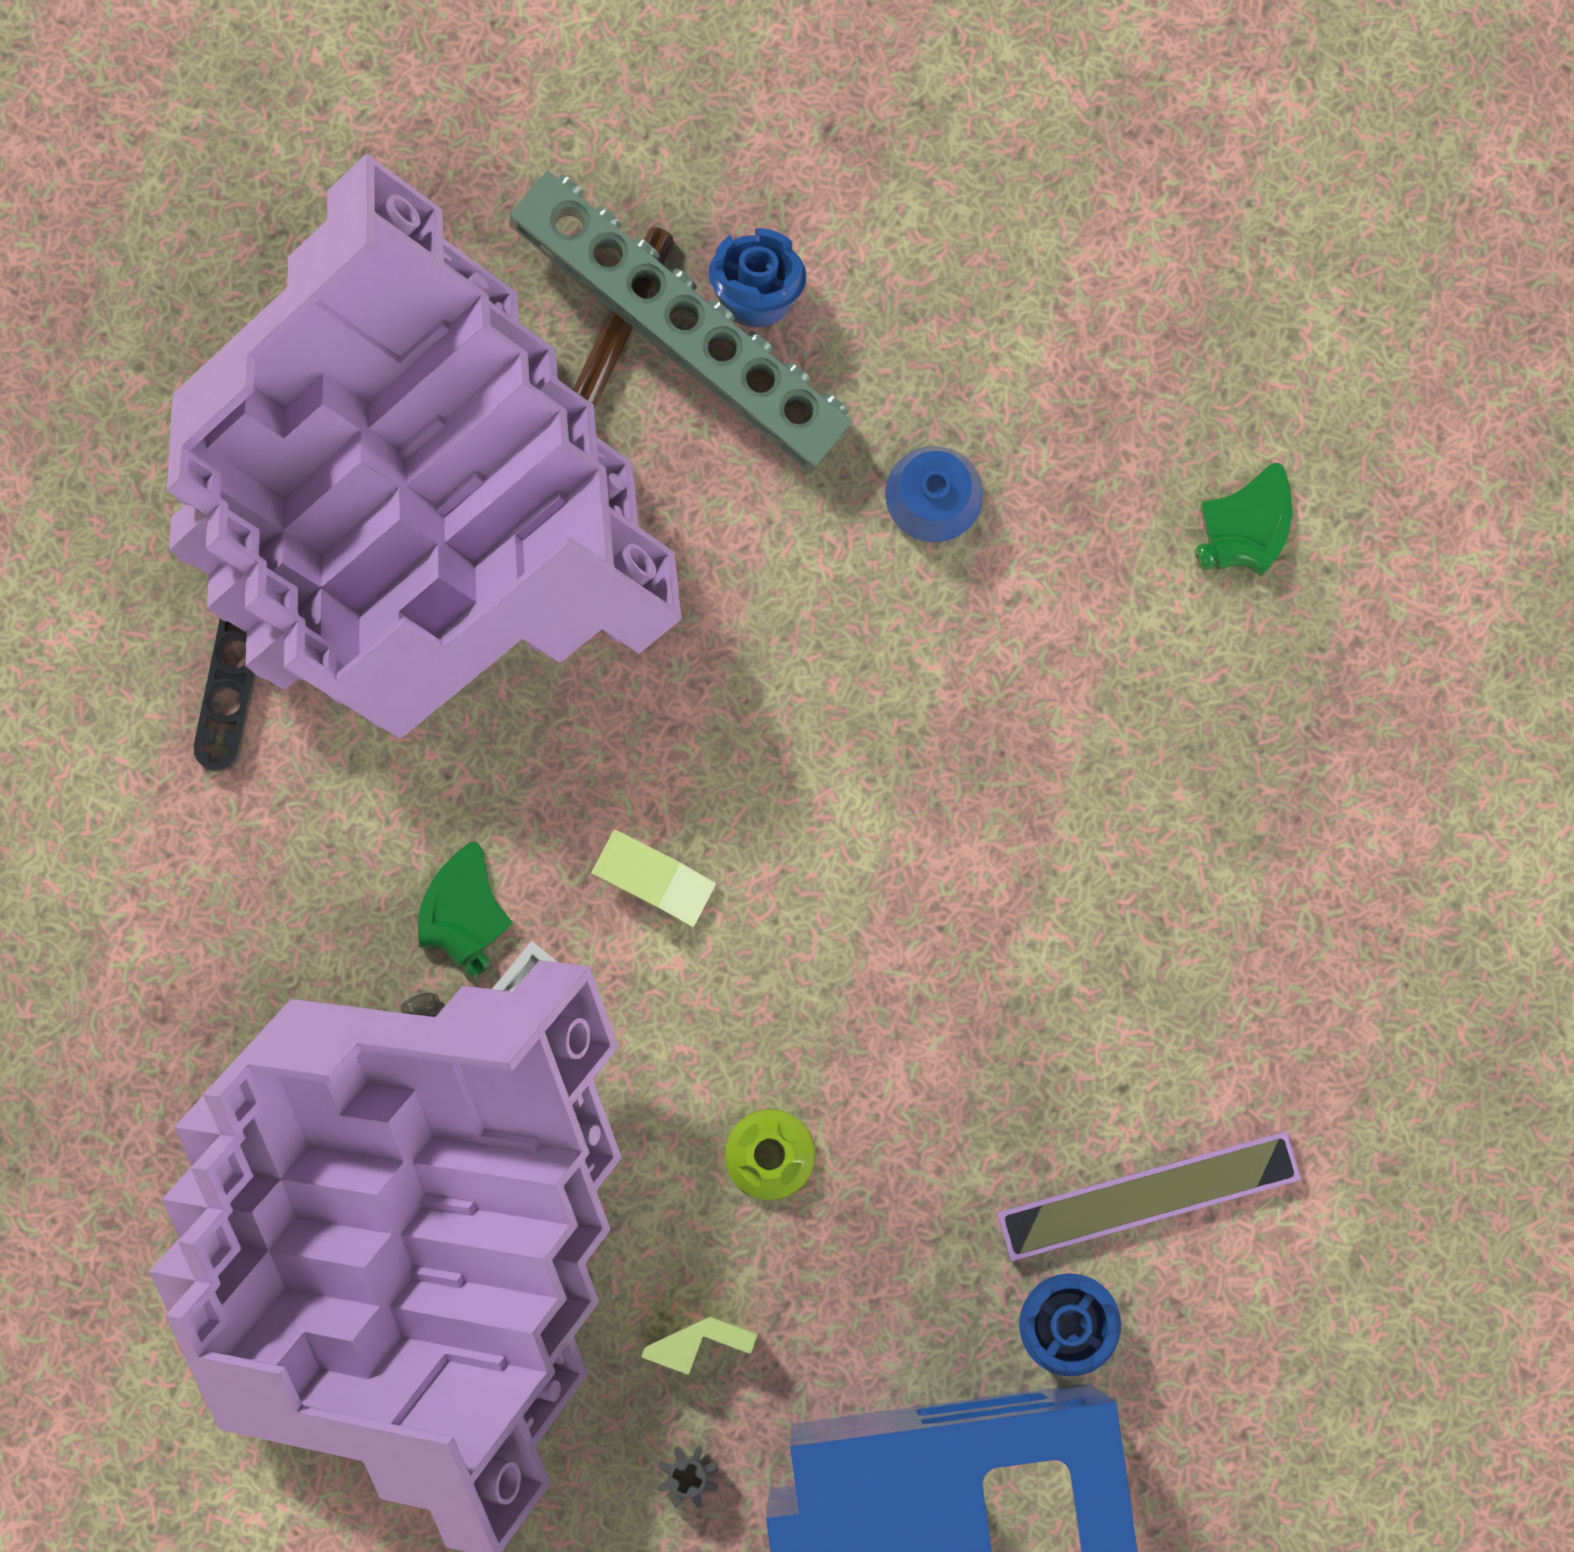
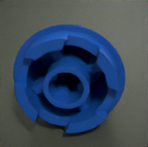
(757, 277)
(934, 494)
(1070, 1324)

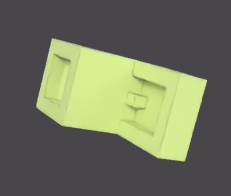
(653, 878)
(681, 1347)

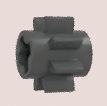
(701, 1472)

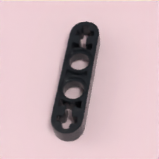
(219, 678)

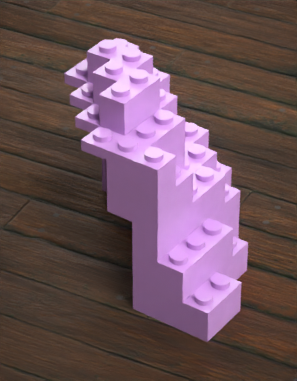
(403, 474)
(401, 1239)

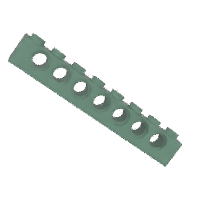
(561, 197)

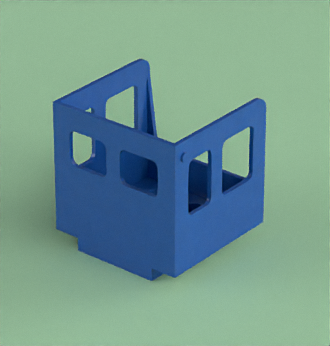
(919, 1473)

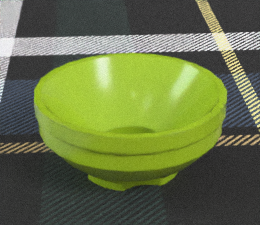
(793, 1171)

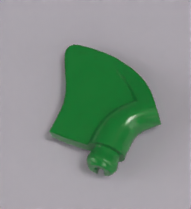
(1249, 524)
(462, 912)

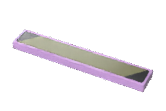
(1148, 1196)

